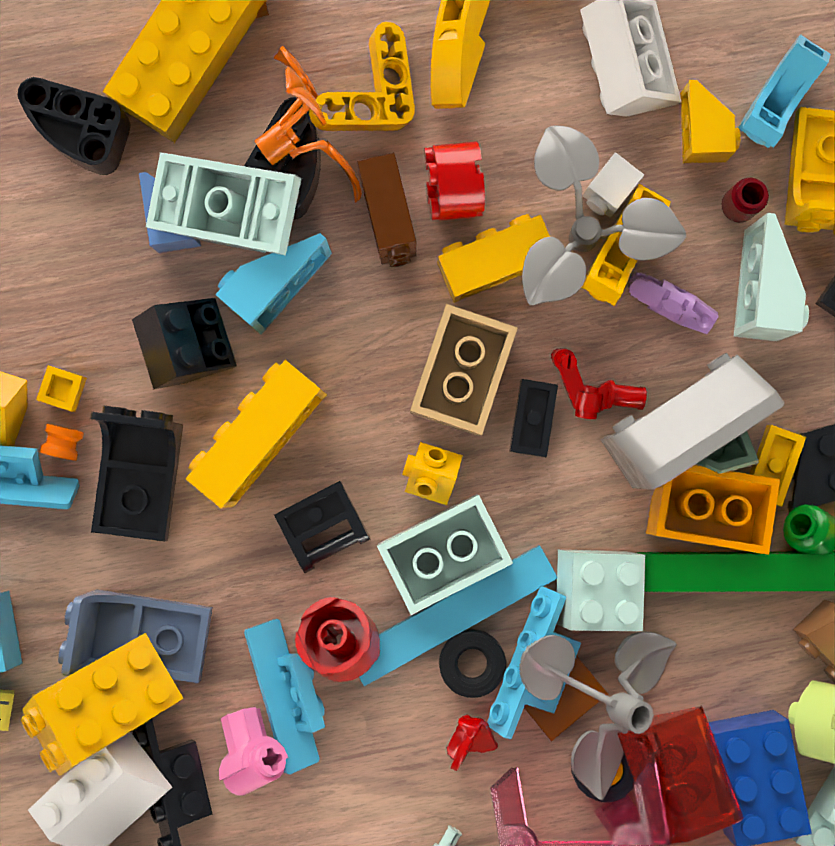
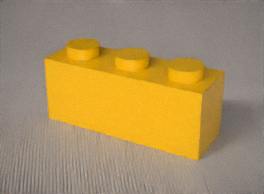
(491, 258)

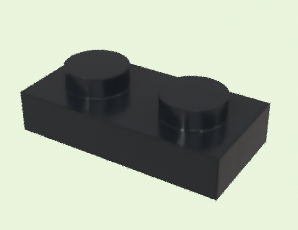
(533, 418)

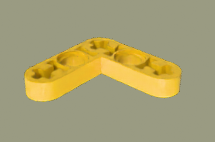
(384, 96)

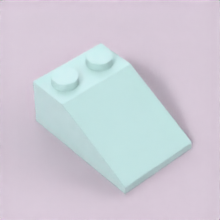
(769, 285)

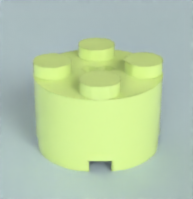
(815, 721)

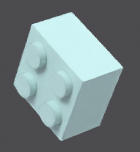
(601, 590)

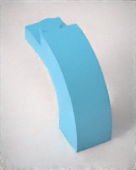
(783, 92)

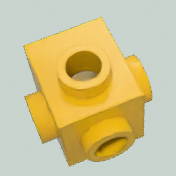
(432, 473)

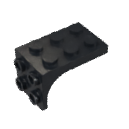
(136, 473)

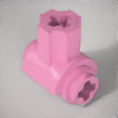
(252, 755)

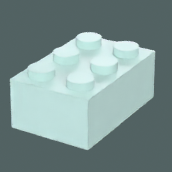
(444, 554)

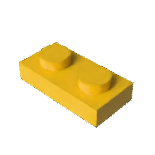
(778, 457)

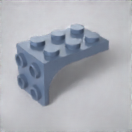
(108, 620)

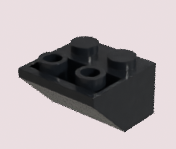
(183, 342)

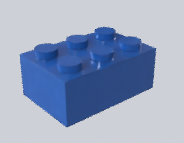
(764, 777)

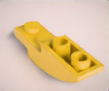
(456, 51)

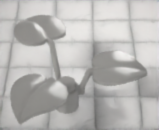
(647, 228)
(640, 660)

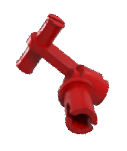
(590, 399)

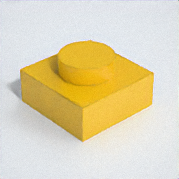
(61, 388)

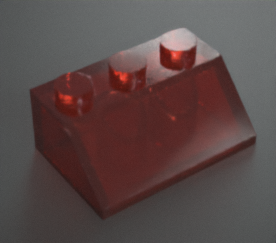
(689, 770)

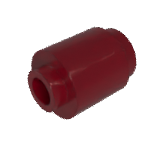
(745, 200)

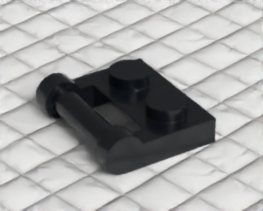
(316, 515)

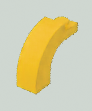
(612, 268)

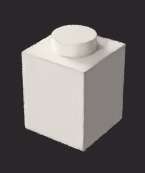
(612, 186)

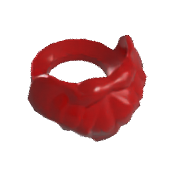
(470, 736)

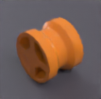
(61, 442)

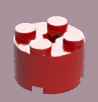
(455, 181)
(318, 634)

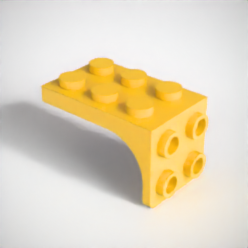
(812, 171)
(99, 704)

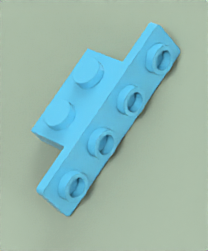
(24, 481)
(287, 694)
(512, 694)

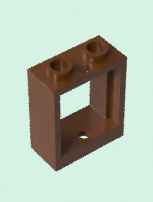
(388, 209)

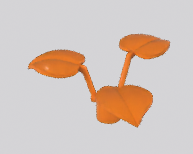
(281, 138)

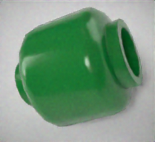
(810, 530)

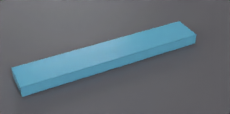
(460, 611)

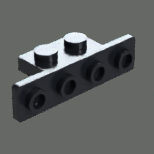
(182, 768)

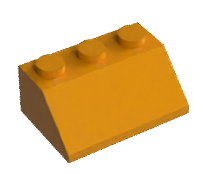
(716, 509)

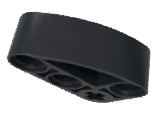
(81, 133)
(305, 165)

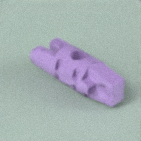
(673, 302)

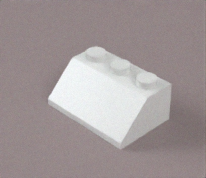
(630, 56)
(101, 796)

